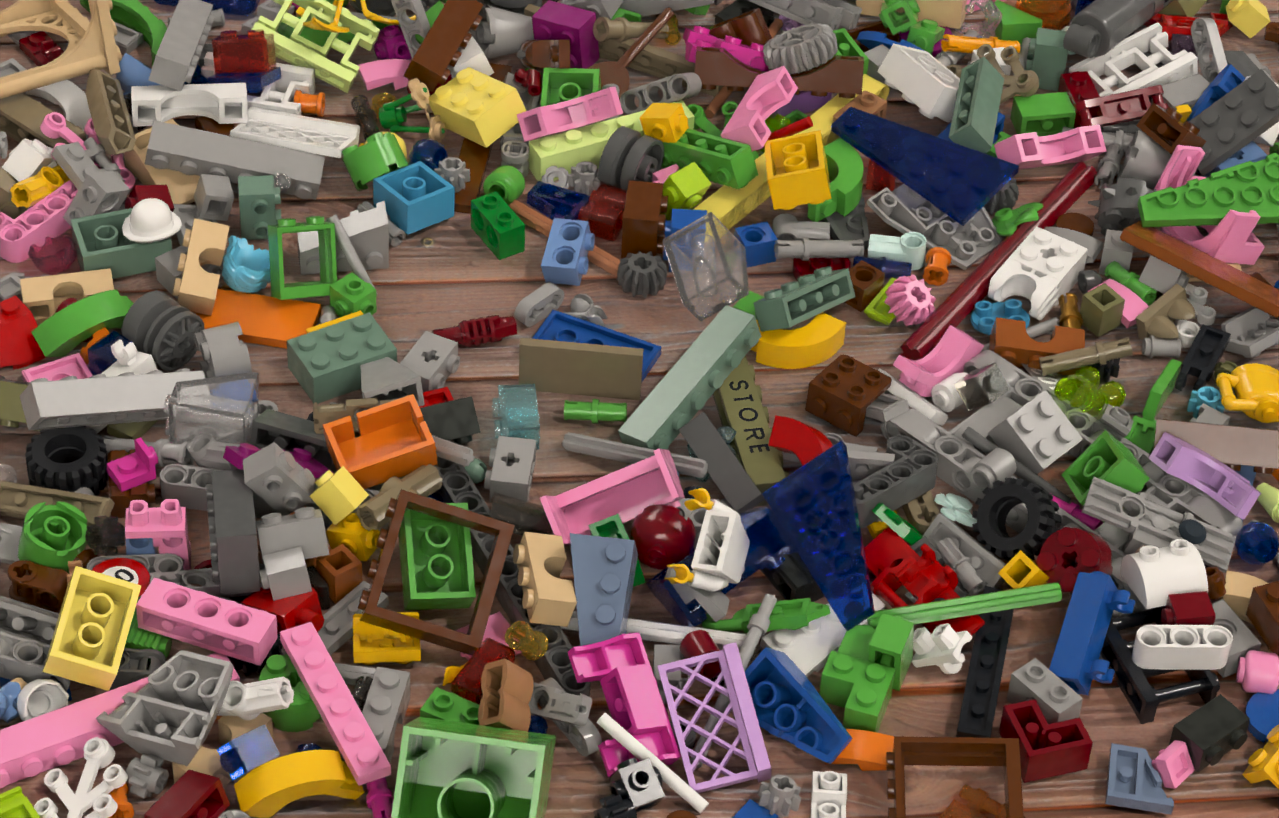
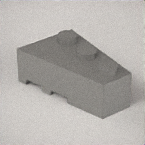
(367, 233)

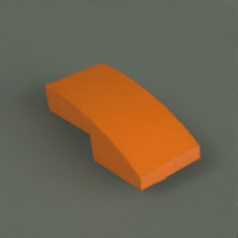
(867, 750)

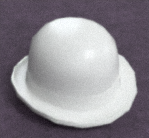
(151, 222)

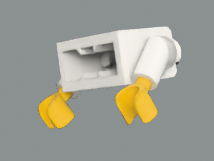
(720, 546)

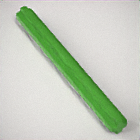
(974, 604)

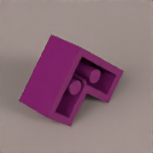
(566, 22)

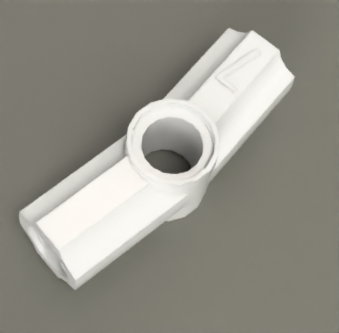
(256, 697)

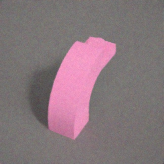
(569, 114)
(943, 361)

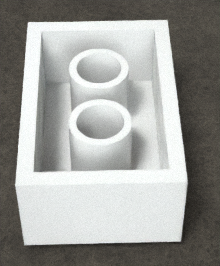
(921, 81)

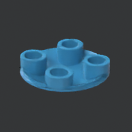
(986, 312)

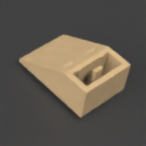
(181, 186)

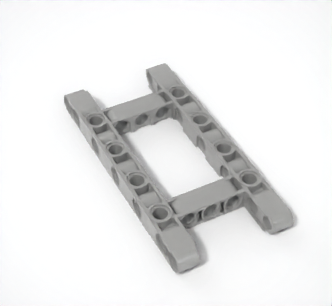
(958, 457)

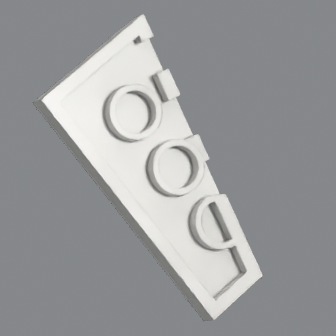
(812, 644)

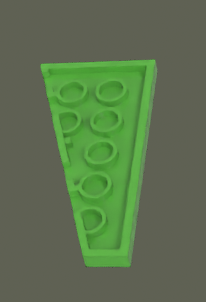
(1209, 200)

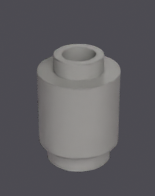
(993, 467)

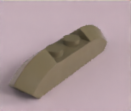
(109, 113)

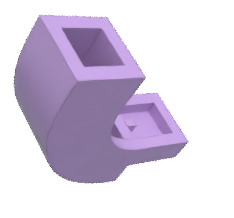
(1205, 473)

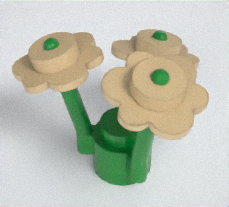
(393, 115)

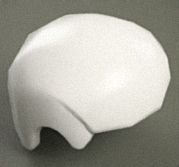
(40, 698)

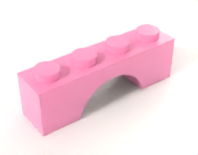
(764, 97)
(1061, 148)

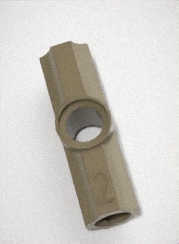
(421, 481)

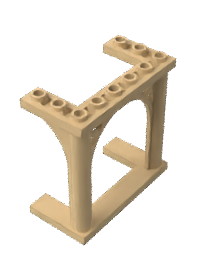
(89, 45)

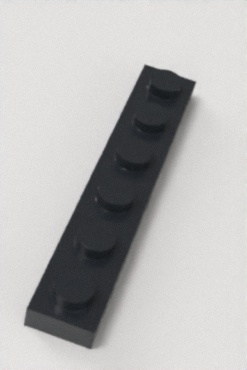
(985, 673)

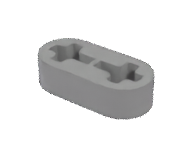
(539, 304)

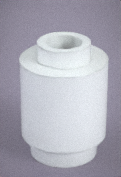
(945, 394)

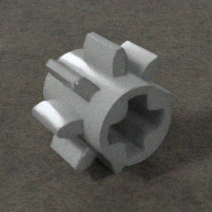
(454, 172)
(584, 178)
(146, 775)
(780, 795)

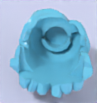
(244, 267)

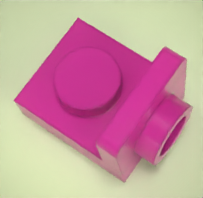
(135, 467)

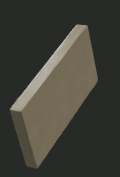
(581, 368)

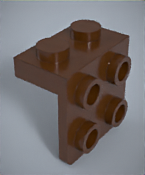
(844, 393)

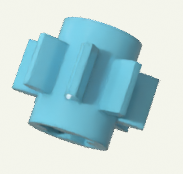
(1206, 395)

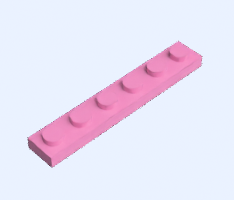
(335, 704)

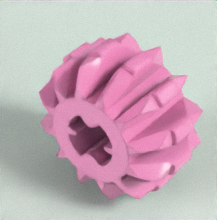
(910, 300)

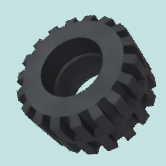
(67, 459)
(995, 508)

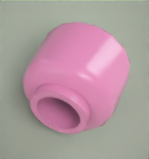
(1258, 672)

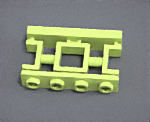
(307, 54)

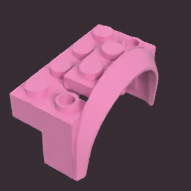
(1230, 239)

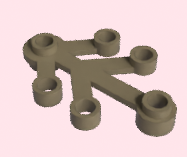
(1023, 83)

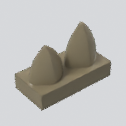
(1160, 315)

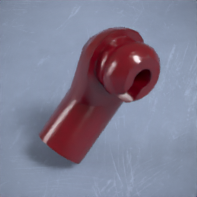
(529, 79)

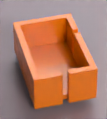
(386, 445)

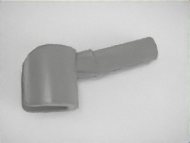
(593, 314)

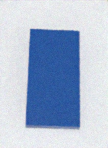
(567, 328)

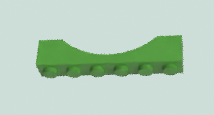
(139, 18)

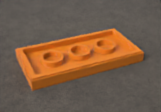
(262, 317)

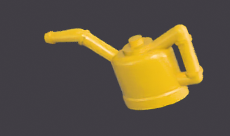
(1255, 390)

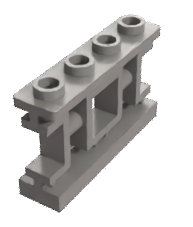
(830, 12)

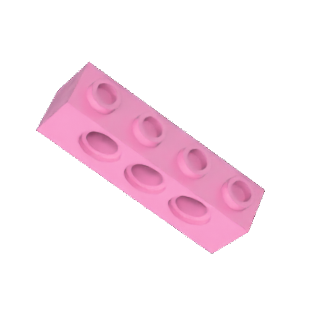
(207, 621)

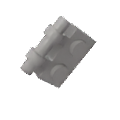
(79, 162)

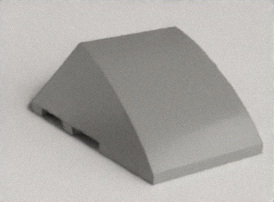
(174, 709)

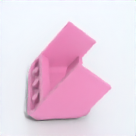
(620, 492)

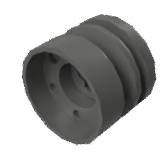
(162, 329)

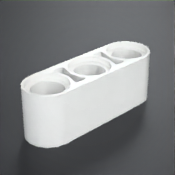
(1182, 647)

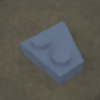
(1134, 781)

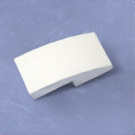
(828, 795)

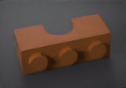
(1013, 344)
(339, 570)

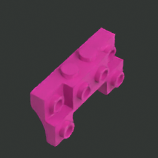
(700, 36)
(630, 695)

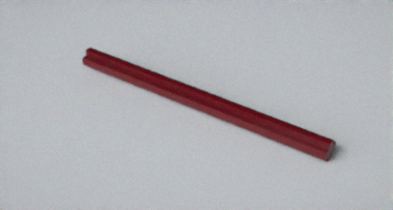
(977, 284)

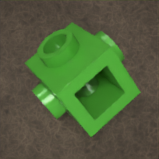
(897, 21)
(352, 295)

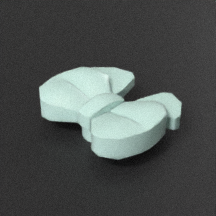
(956, 508)

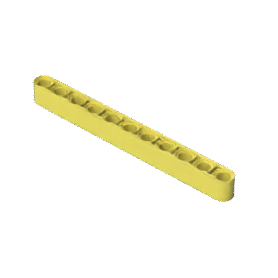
(734, 204)

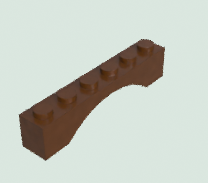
(837, 75)

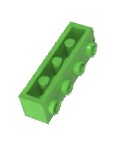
(717, 157)

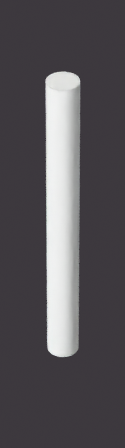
(642, 753)

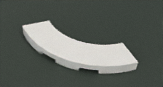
(69, 98)

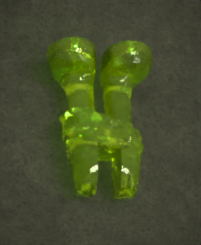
(1083, 392)

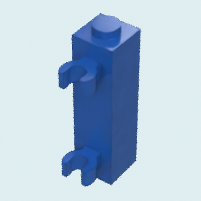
(1085, 629)

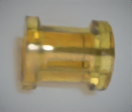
(527, 645)

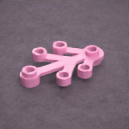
(55, 127)

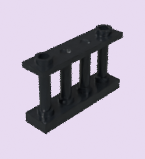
(1133, 679)

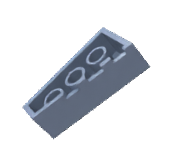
(603, 585)

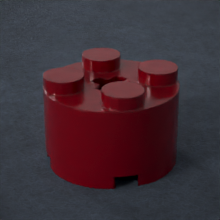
(1062, 548)

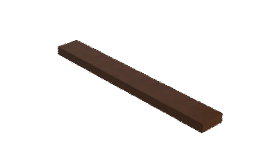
(476, 158)

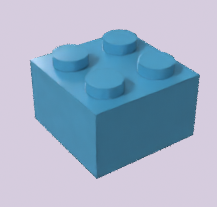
(415, 197)

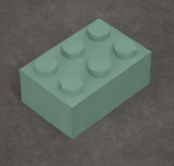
(103, 246)
(331, 357)

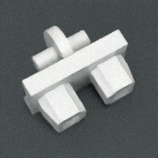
(940, 648)

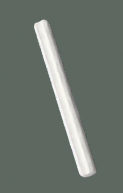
(668, 632)

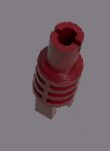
(480, 330)

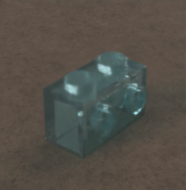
(516, 412)

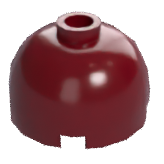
(662, 536)

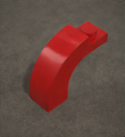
(798, 438)

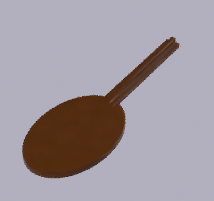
(616, 72)

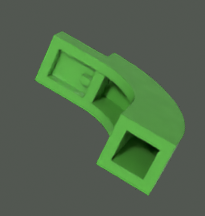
(846, 174)
(80, 321)

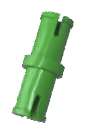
(1130, 280)
(595, 411)

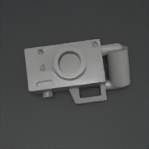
(666, 654)

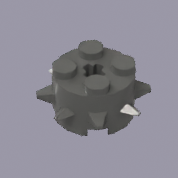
(1119, 204)

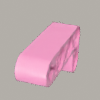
(35, 224)

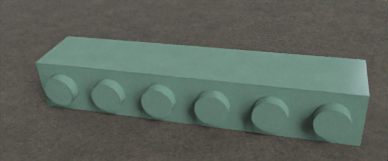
(692, 380)

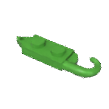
(786, 615)

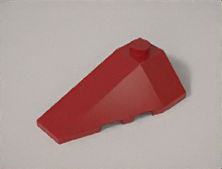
(17, 342)

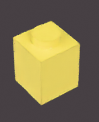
(1247, 15)
(338, 494)

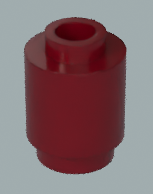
(700, 643)

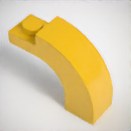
(801, 346)
(293, 777)

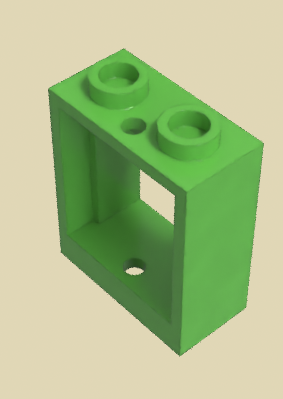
(327, 258)

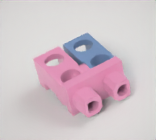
(158, 527)

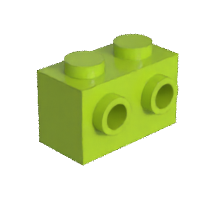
(685, 188)

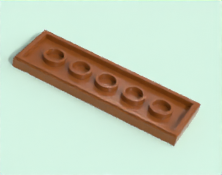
(1203, 267)

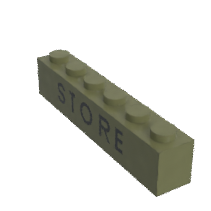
(742, 409)

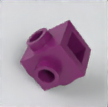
(391, 44)

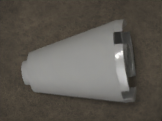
(502, 31)
(1144, 160)

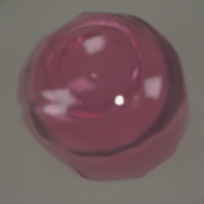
(54, 255)

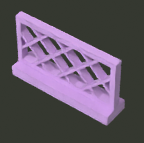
(744, 714)

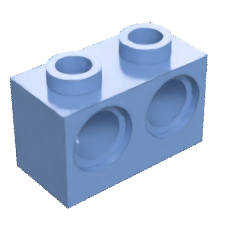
(567, 252)

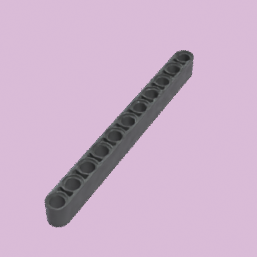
(555, 663)

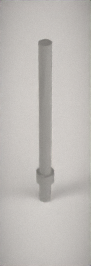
(757, 627)

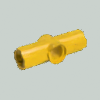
(35, 188)

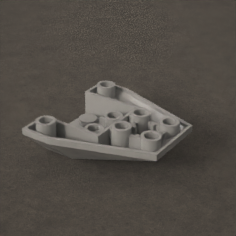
(912, 213)

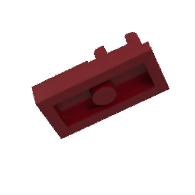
(40, 48)

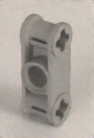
(25, 659)

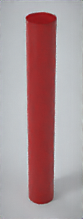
(791, 129)

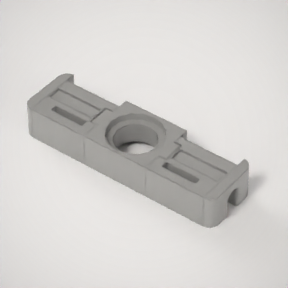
(561, 705)

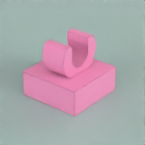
(1173, 764)

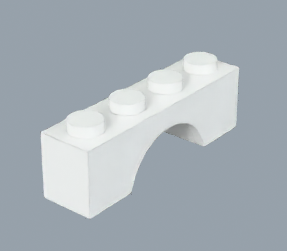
(220, 101)

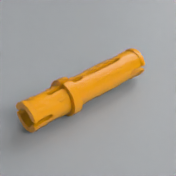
(967, 44)

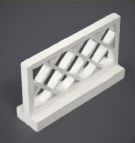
(298, 132)

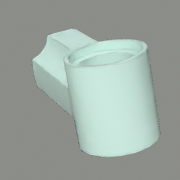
(907, 248)

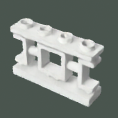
(1131, 52)
(279, 94)

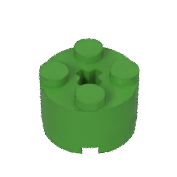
(373, 159)
(53, 535)
(300, 713)

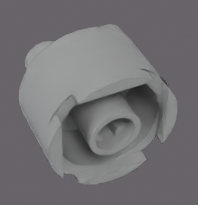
(222, 351)

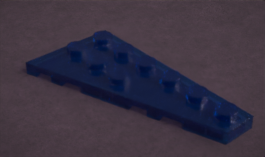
(938, 170)
(823, 522)

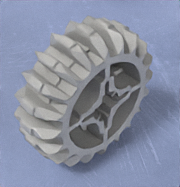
(801, 48)

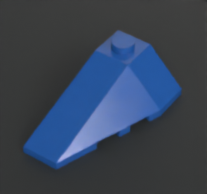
(793, 708)

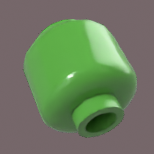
(506, 182)

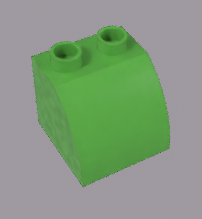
(471, 771)

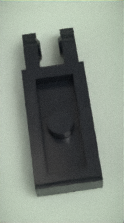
(1203, 356)

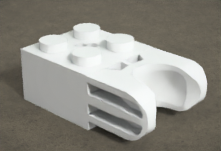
(1039, 271)

